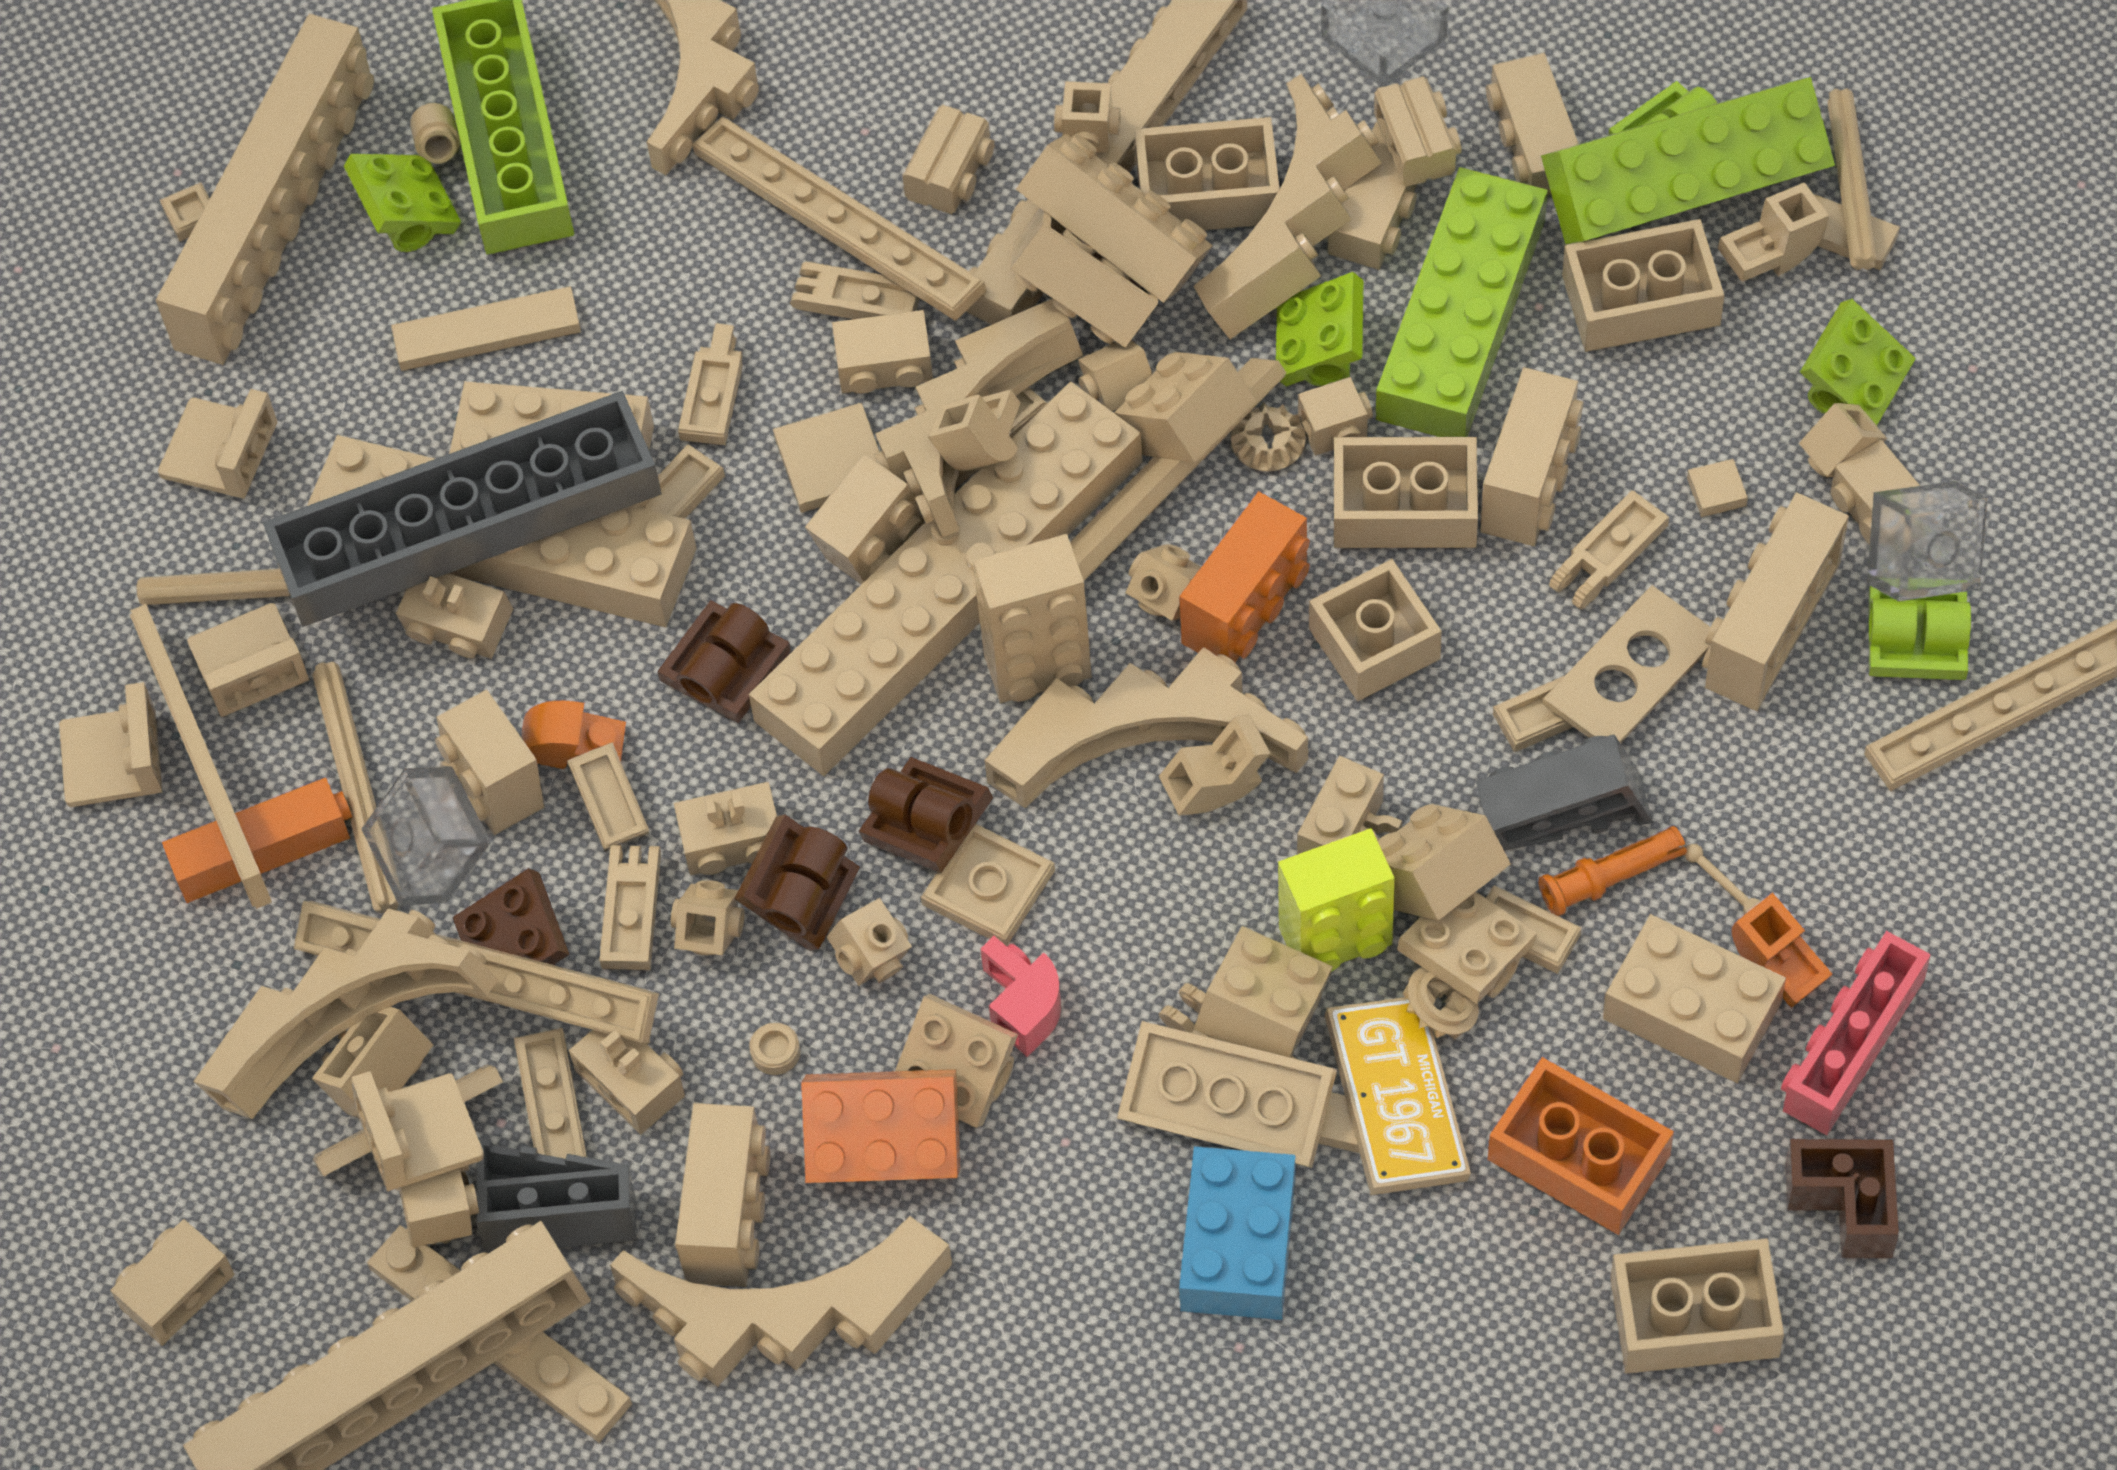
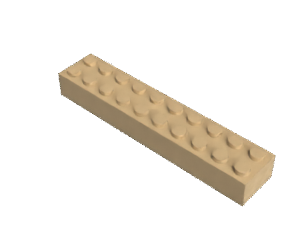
(926, 591)

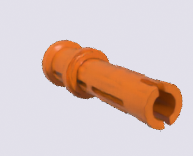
(1592, 877)

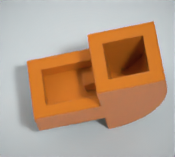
(563, 731)
(1774, 941)

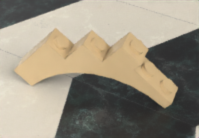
(708, 78)
(1279, 251)
(992, 361)
(1136, 709)
(286, 1027)
(791, 1320)

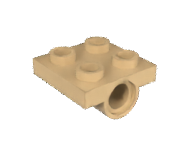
(1470, 947)
(959, 1040)

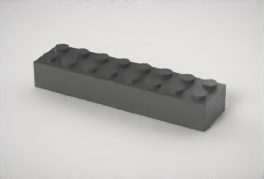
(462, 508)

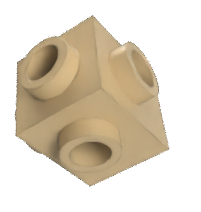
(1088, 113)
(1160, 579)
(706, 918)
(870, 943)

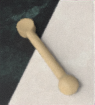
(1695, 855)

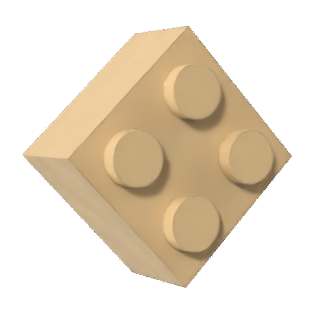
(1186, 405)
(865, 519)
(1375, 630)
(490, 762)
(1441, 859)
(1262, 995)

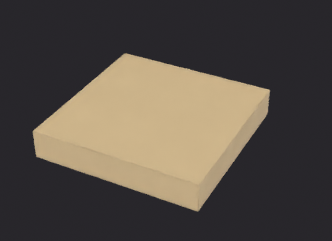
(823, 452)
(989, 884)

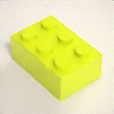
(1337, 900)

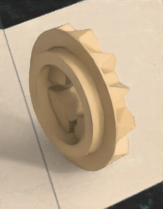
(1253, 450)
(1455, 1017)

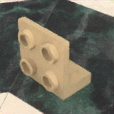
(220, 444)
(248, 659)
(112, 752)
(416, 1128)

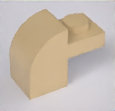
(1784, 236)
(976, 430)
(1218, 773)

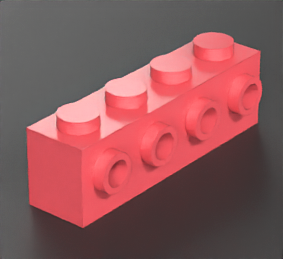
(1855, 1033)

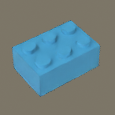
(1237, 1233)

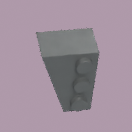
(1564, 792)
(573, 1197)

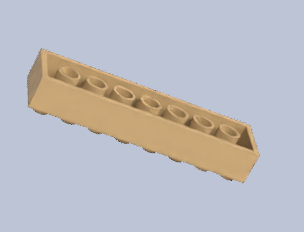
(265, 190)
(613, 564)
(399, 1361)

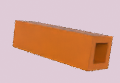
(274, 830)

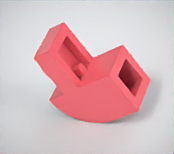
(1030, 997)

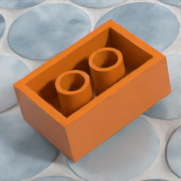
(1245, 579)
(880, 1126)
(1580, 1145)

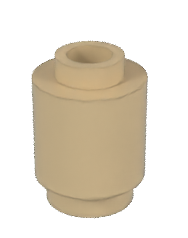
(435, 132)

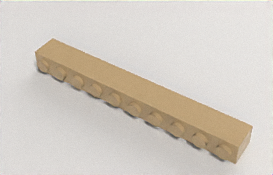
(1147, 92)

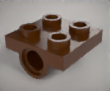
(724, 658)
(923, 812)
(798, 881)
(515, 921)

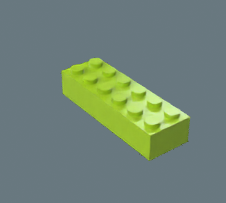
(502, 124)
(1687, 160)
(1461, 305)

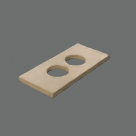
(1651, 615)

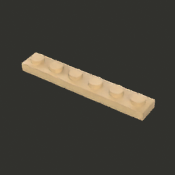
(537, 1365)

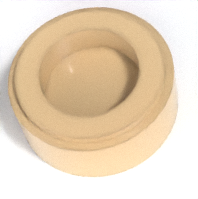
(774, 1048)

